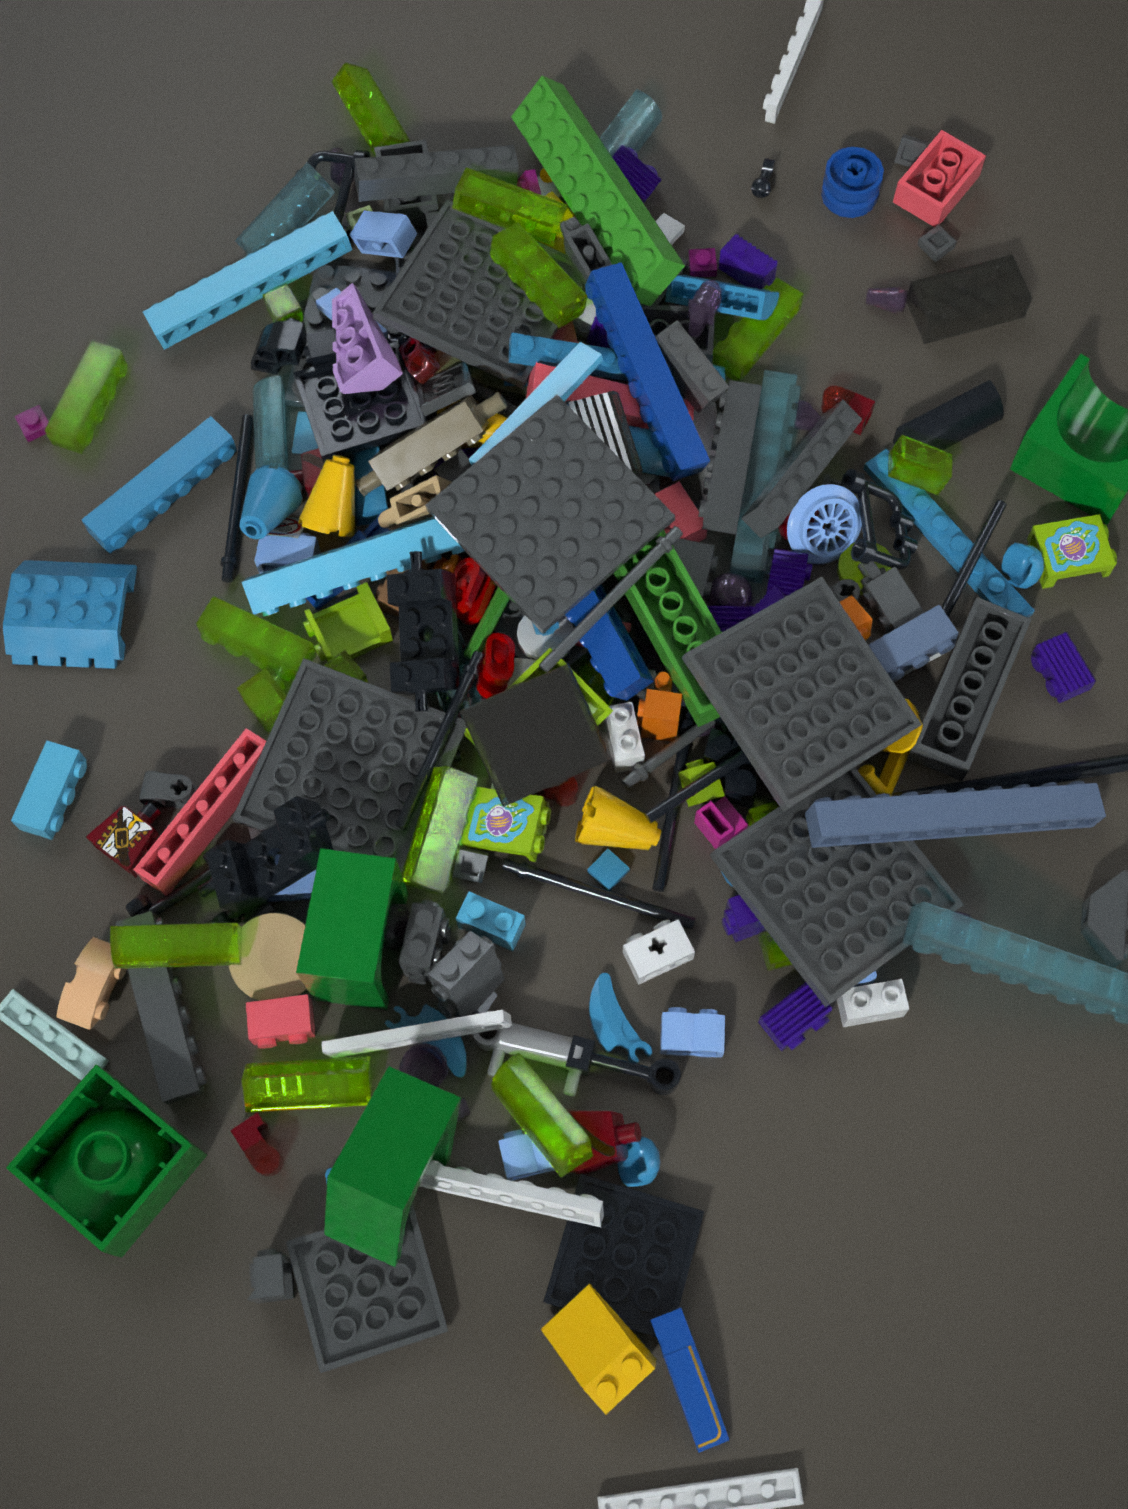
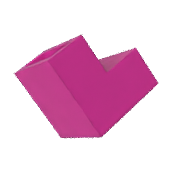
(719, 822)

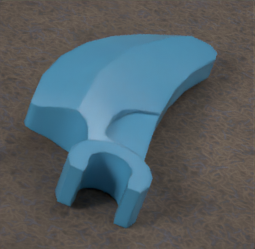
(610, 1022)
(452, 1047)

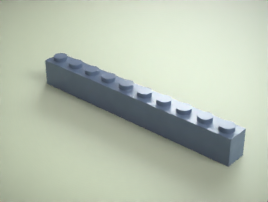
(953, 814)

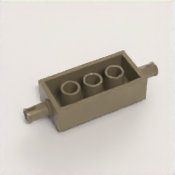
(429, 442)

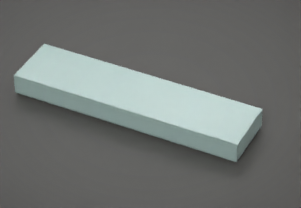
(49, 1035)

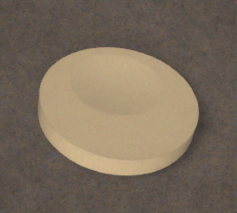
(270, 957)

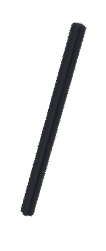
(1038, 776)

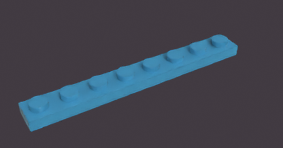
(533, 349)
(948, 538)

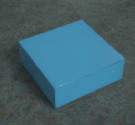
(608, 870)

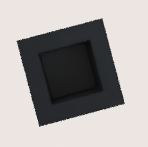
(320, 347)

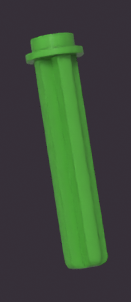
(487, 623)

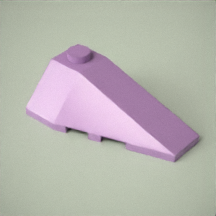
(362, 351)

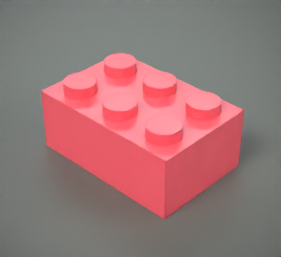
(939, 178)

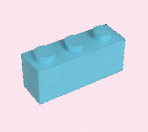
(49, 790)

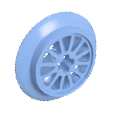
(806, 507)

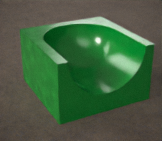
(1078, 446)
(347, 928)
(106, 1162)
(385, 1162)

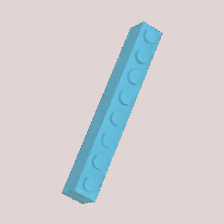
(247, 280)
(347, 566)

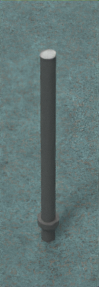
(663, 545)
(641, 772)

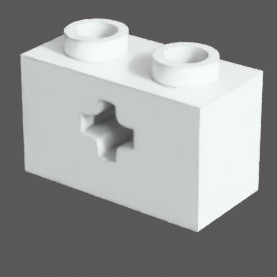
(624, 737)
(650, 964)
(873, 1003)

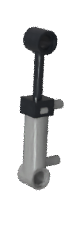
(570, 1053)

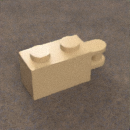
(410, 505)

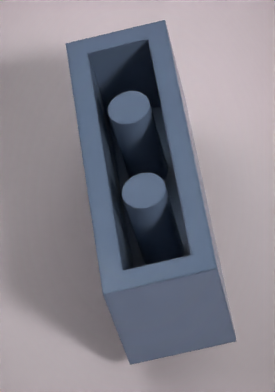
(915, 642)

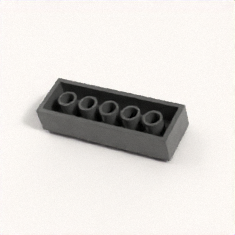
(969, 689)

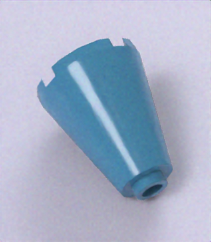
(269, 500)

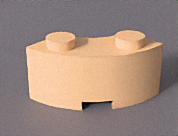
(87, 995)

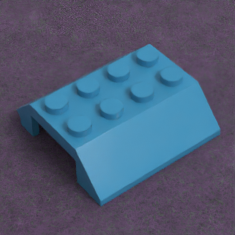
(67, 613)

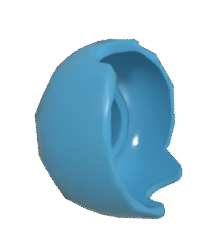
(1023, 565)
(641, 1165)

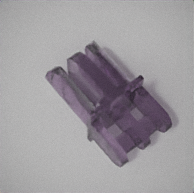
(703, 307)

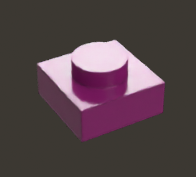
(529, 181)
(702, 262)
(32, 423)

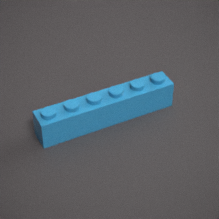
(160, 485)

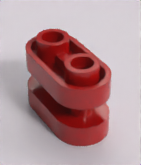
(472, 591)
(496, 666)

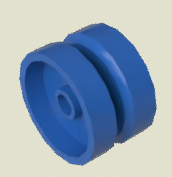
(852, 182)

